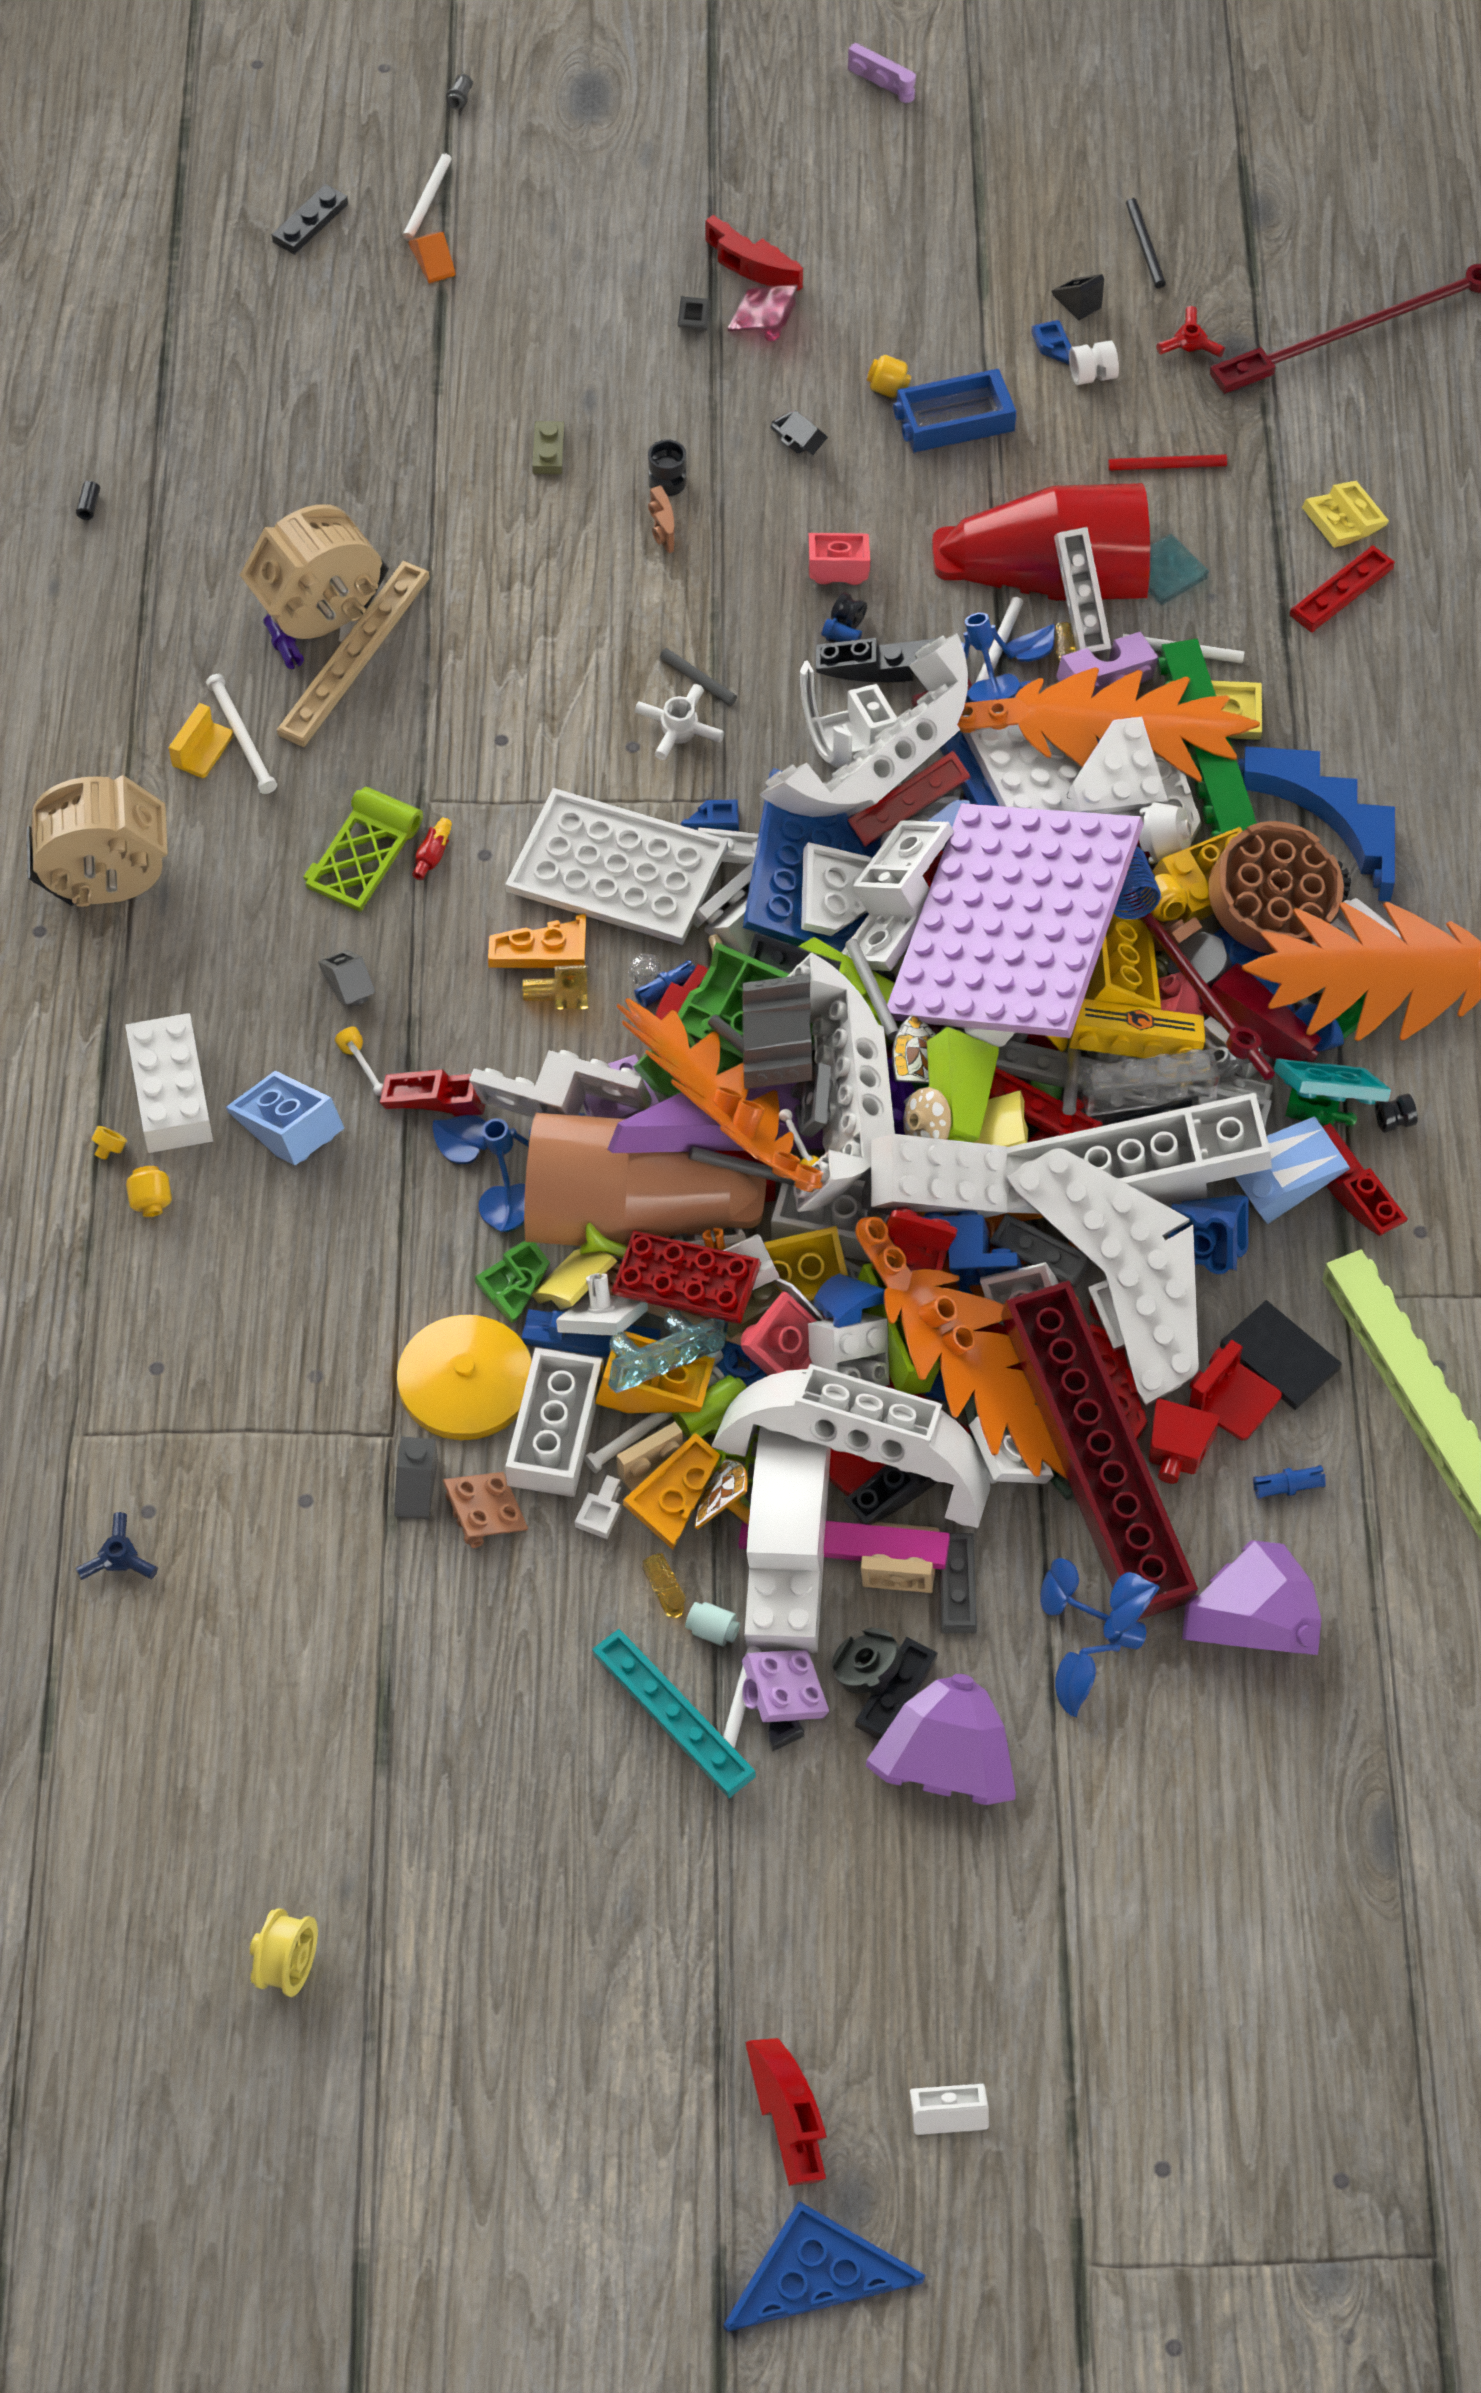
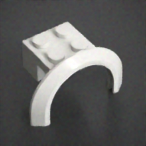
(846, 732)

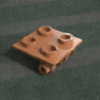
(484, 1506)

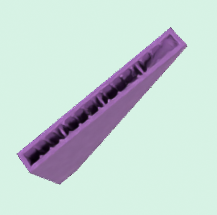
(680, 1123)

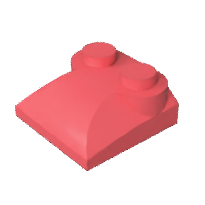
(839, 557)
(780, 1337)

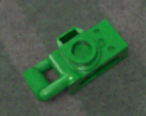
(1321, 1107)

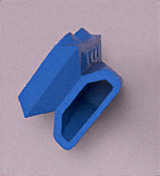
(1218, 1230)

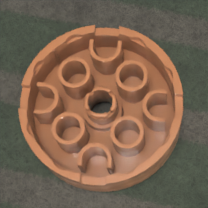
(1269, 875)

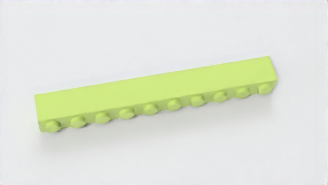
(1410, 1376)

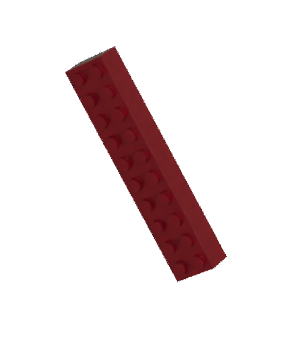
(1096, 1444)

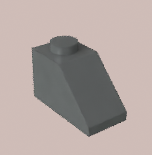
(348, 977)
(415, 1477)

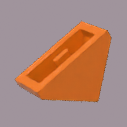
(433, 256)

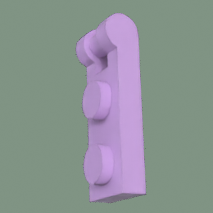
(882, 72)

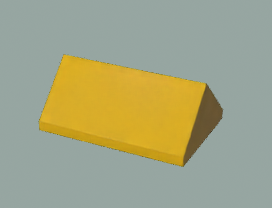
(808, 1259)

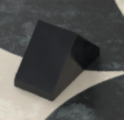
(1081, 295)

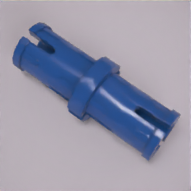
(656, 989)
(1289, 1481)

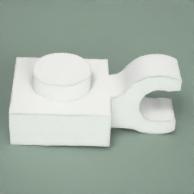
(600, 1511)

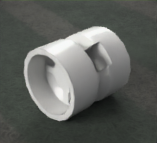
(1093, 362)

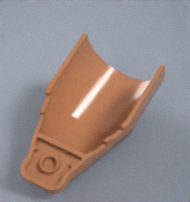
(656, 1193)

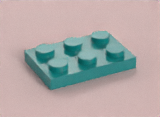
(1332, 1080)

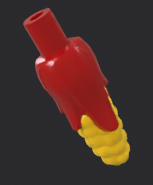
(432, 848)

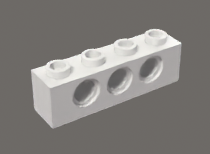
(1082, 590)

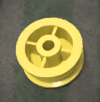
(284, 1952)

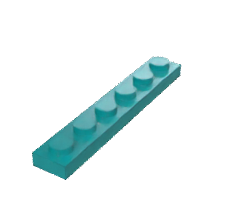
(674, 1713)

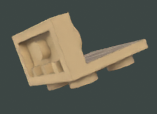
(647, 1455)
(898, 1574)

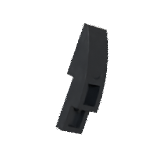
(868, 661)
(886, 1493)

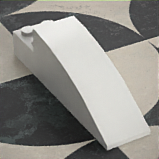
(1166, 1152)
(786, 1542)

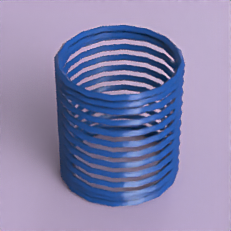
(1149, 881)

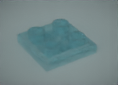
(1173, 569)

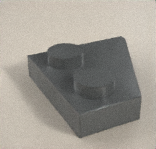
(813, 1098)

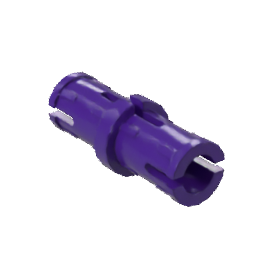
(283, 643)

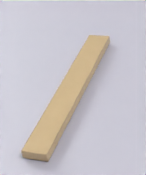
(353, 654)

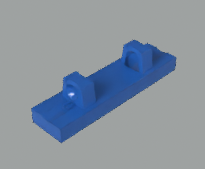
(542, 1331)

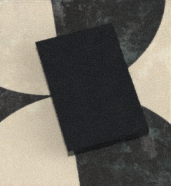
(1282, 1354)

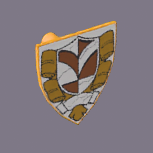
(724, 1492)

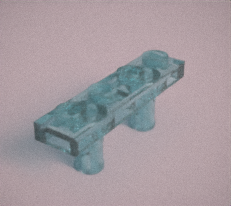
(683, 1347)

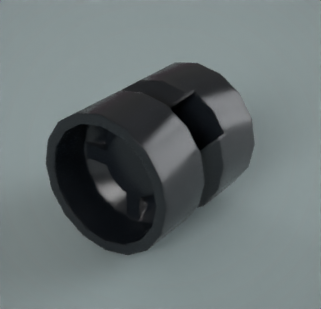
(667, 466)

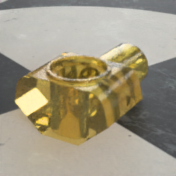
(559, 988)

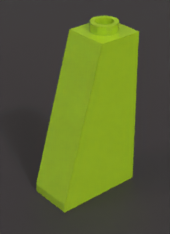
(964, 1074)

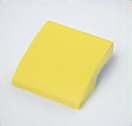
(1345, 514)
(1004, 1121)
(568, 1280)

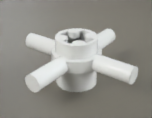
(679, 721)

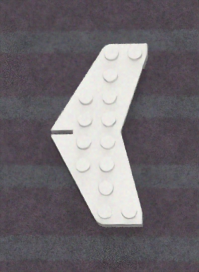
(1145, 1274)

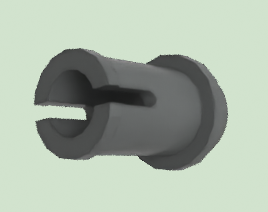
(457, 95)

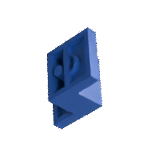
(970, 1250)

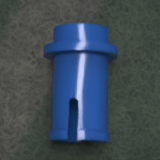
(839, 632)

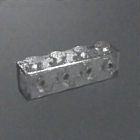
(1149, 1081)

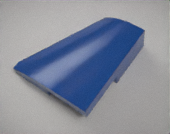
(845, 1298)

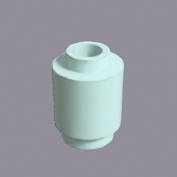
(712, 1623)

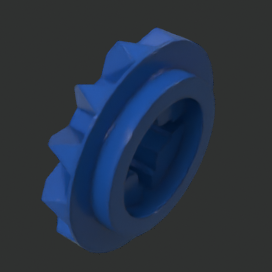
(729, 1365)

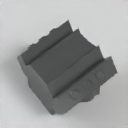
(776, 1031)

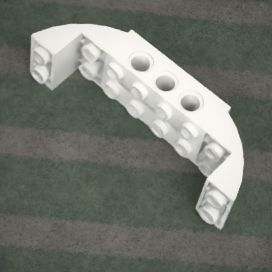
(896, 750)
(860, 1095)
(865, 1422)

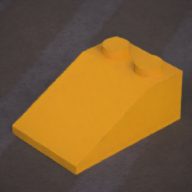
(675, 1391)

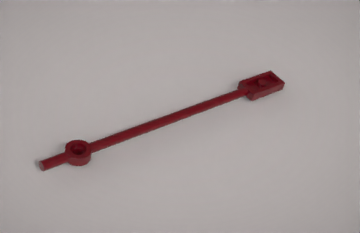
(1258, 365)
(1241, 1040)

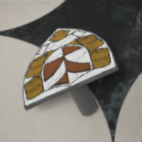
(910, 1051)

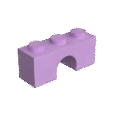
(1126, 656)

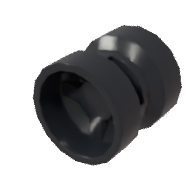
(1396, 1113)

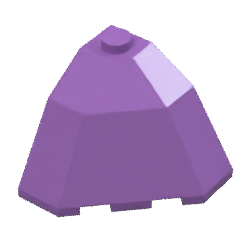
(1257, 1604)
(949, 1743)

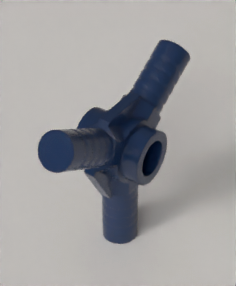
(117, 1554)

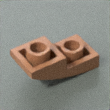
(663, 518)
(1178, 930)

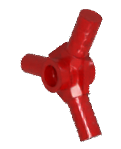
(1190, 337)

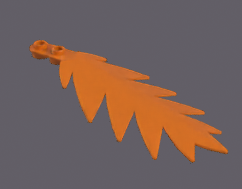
(1074, 718)
(1381, 965)
(723, 1095)
(971, 1361)

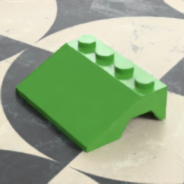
(722, 994)

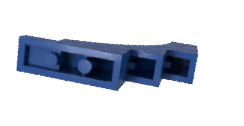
(1363, 827)

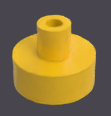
(108, 1141)

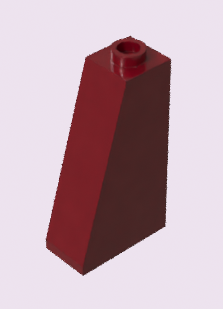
(1279, 1028)

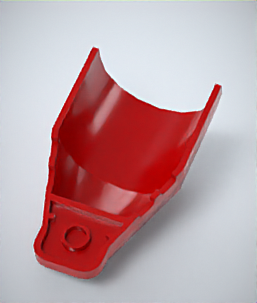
(1018, 546)

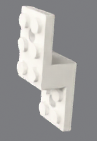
(896, 890)
(561, 1086)

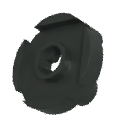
(878, 1672)

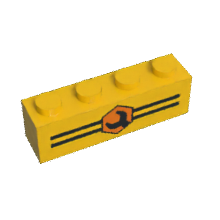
(1135, 1030)

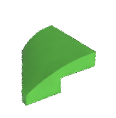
(514, 1279)

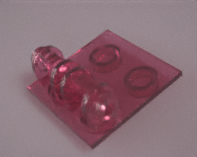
(765, 310)

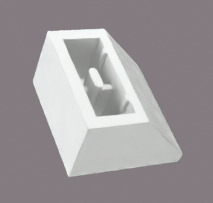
(852, 1350)

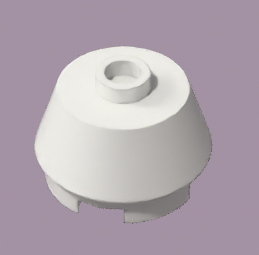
(1164, 830)

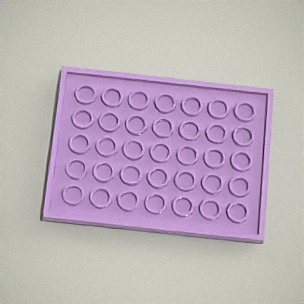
(1015, 919)

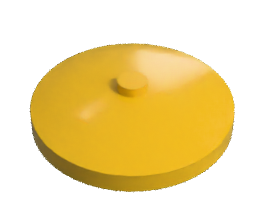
(464, 1377)

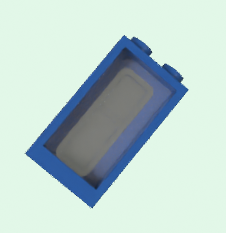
(955, 410)

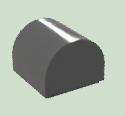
(694, 312)

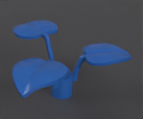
(1025, 648)
(461, 1142)
(1128, 1600)

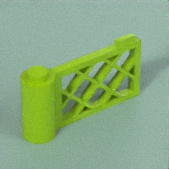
(378, 813)
(708, 1420)

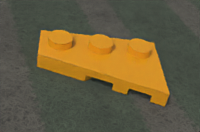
(540, 948)
(673, 1490)

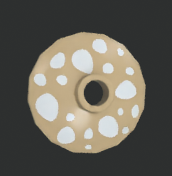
(927, 1114)

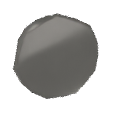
(1206, 955)

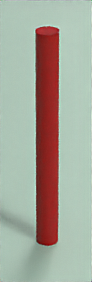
(1167, 462)

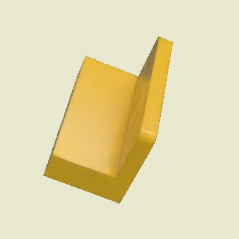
(199, 743)

